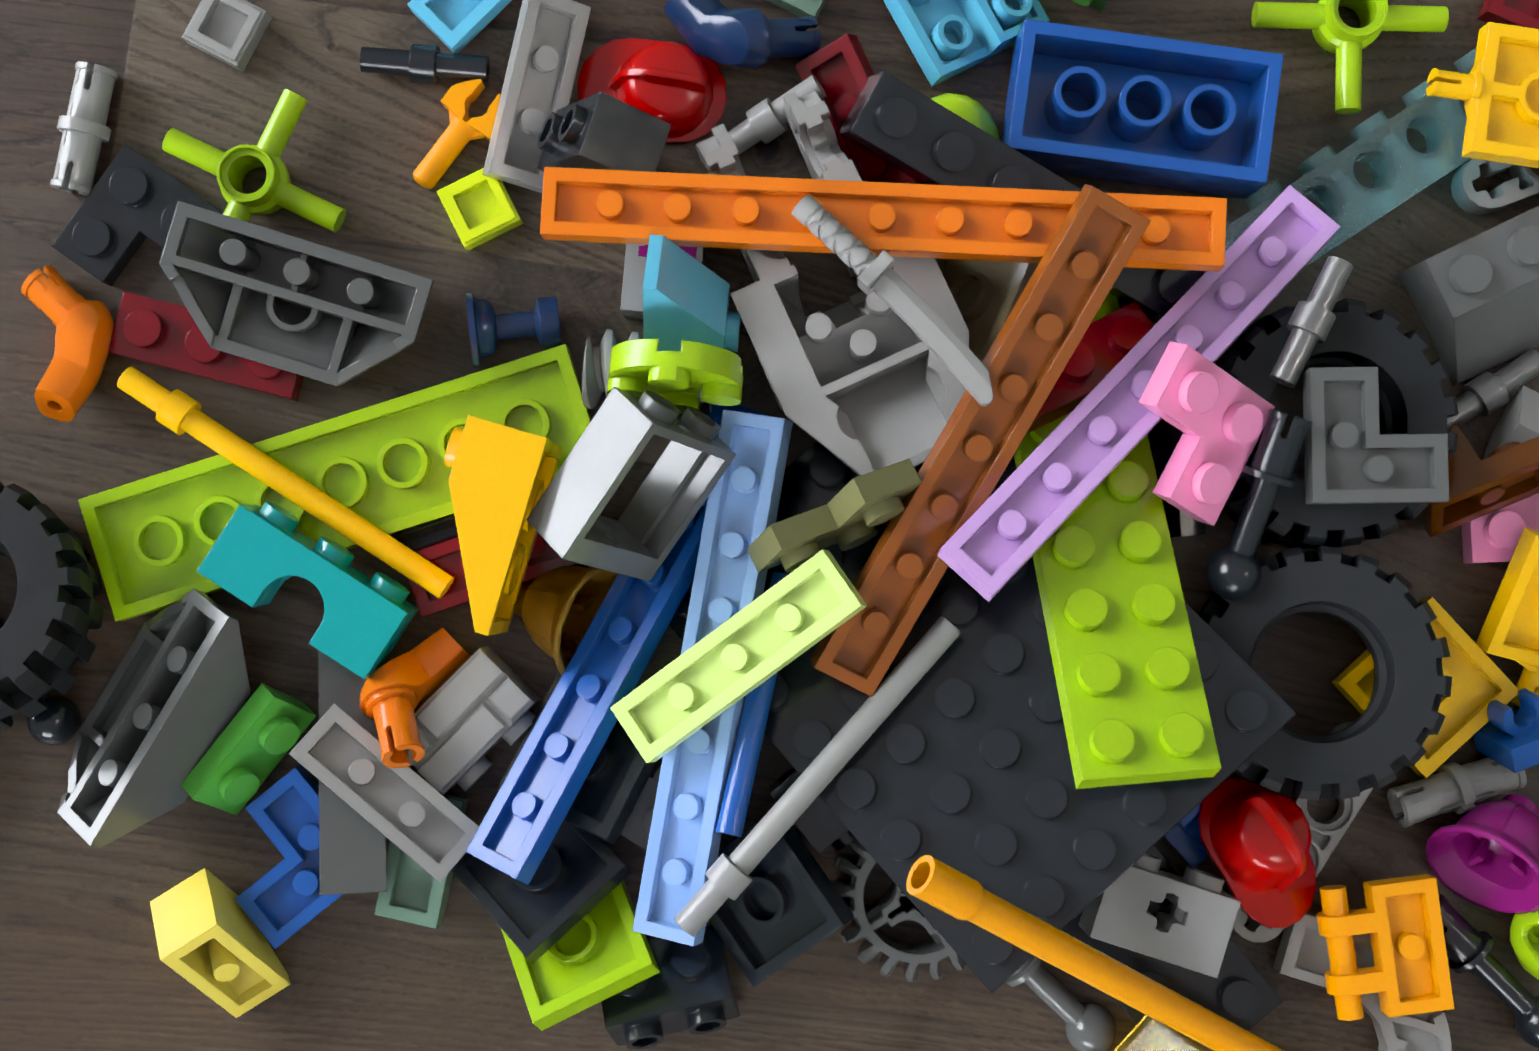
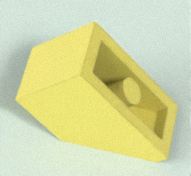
(216, 944)

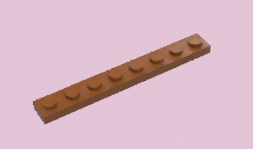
(980, 439)

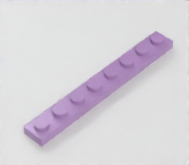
(1110, 418)

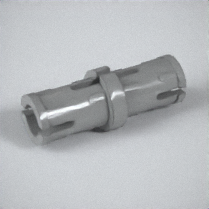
(84, 128)
(1452, 789)

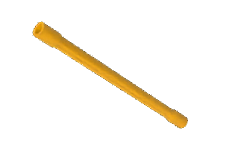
(968, 900)

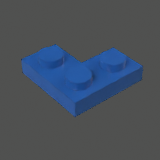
(290, 891)

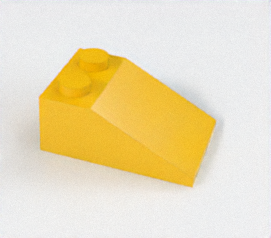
(493, 490)

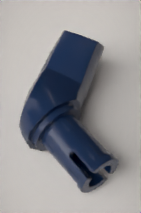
(741, 34)

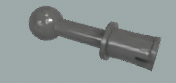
(1087, 1024)

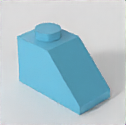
(685, 300)

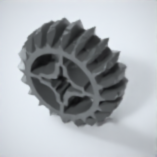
(889, 911)

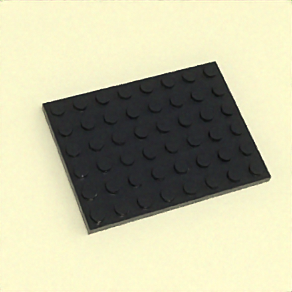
(981, 752)

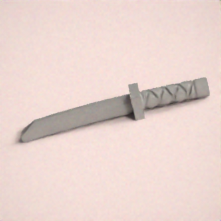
(878, 276)

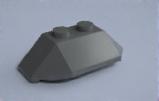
(290, 297)
(156, 720)

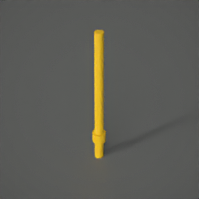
(184, 414)

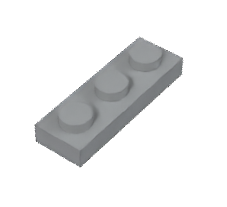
(535, 85)
(388, 798)

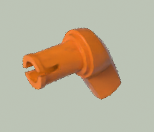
(80, 343)
(402, 688)

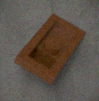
(1485, 484)

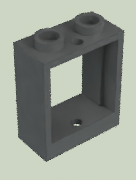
(663, 504)

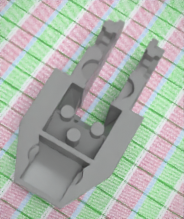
(857, 370)

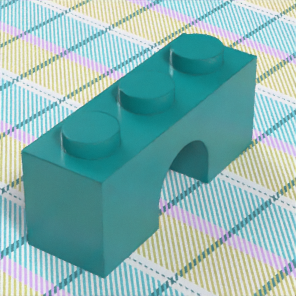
(360, 612)

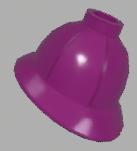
(1491, 855)

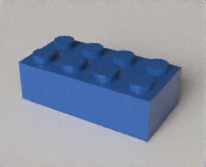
(1142, 108)

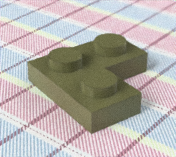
(844, 520)

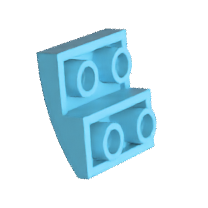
(960, 33)

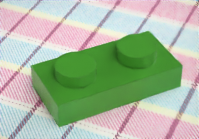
(248, 750)

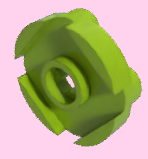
(682, 377)

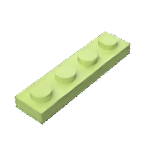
(738, 656)

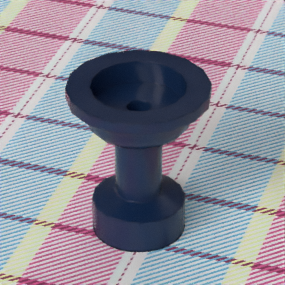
(488, 327)

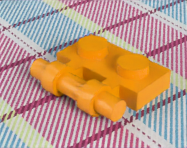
(1405, 943)

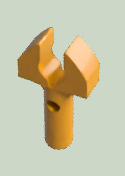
(458, 133)

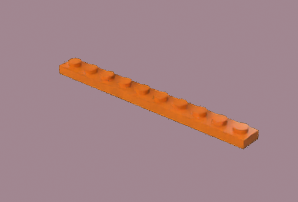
(883, 215)

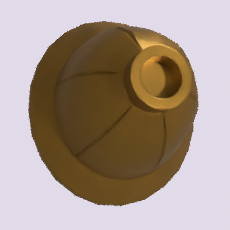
(561, 607)

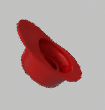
(659, 80)
(1261, 850)

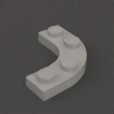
(1306, 958)

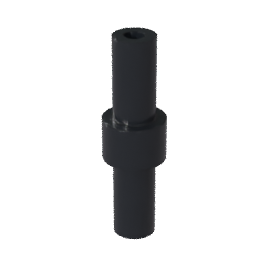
(424, 64)

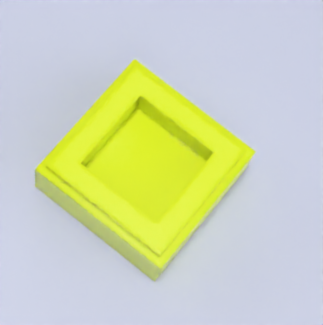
(479, 208)

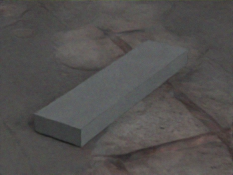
(349, 846)

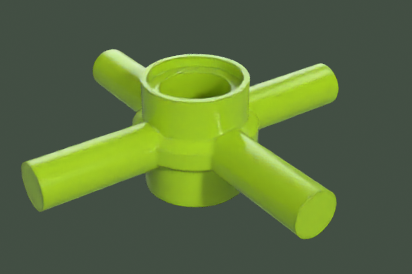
(1347, 41)
(236, 162)

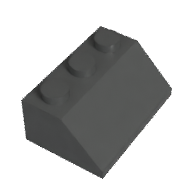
(1481, 297)

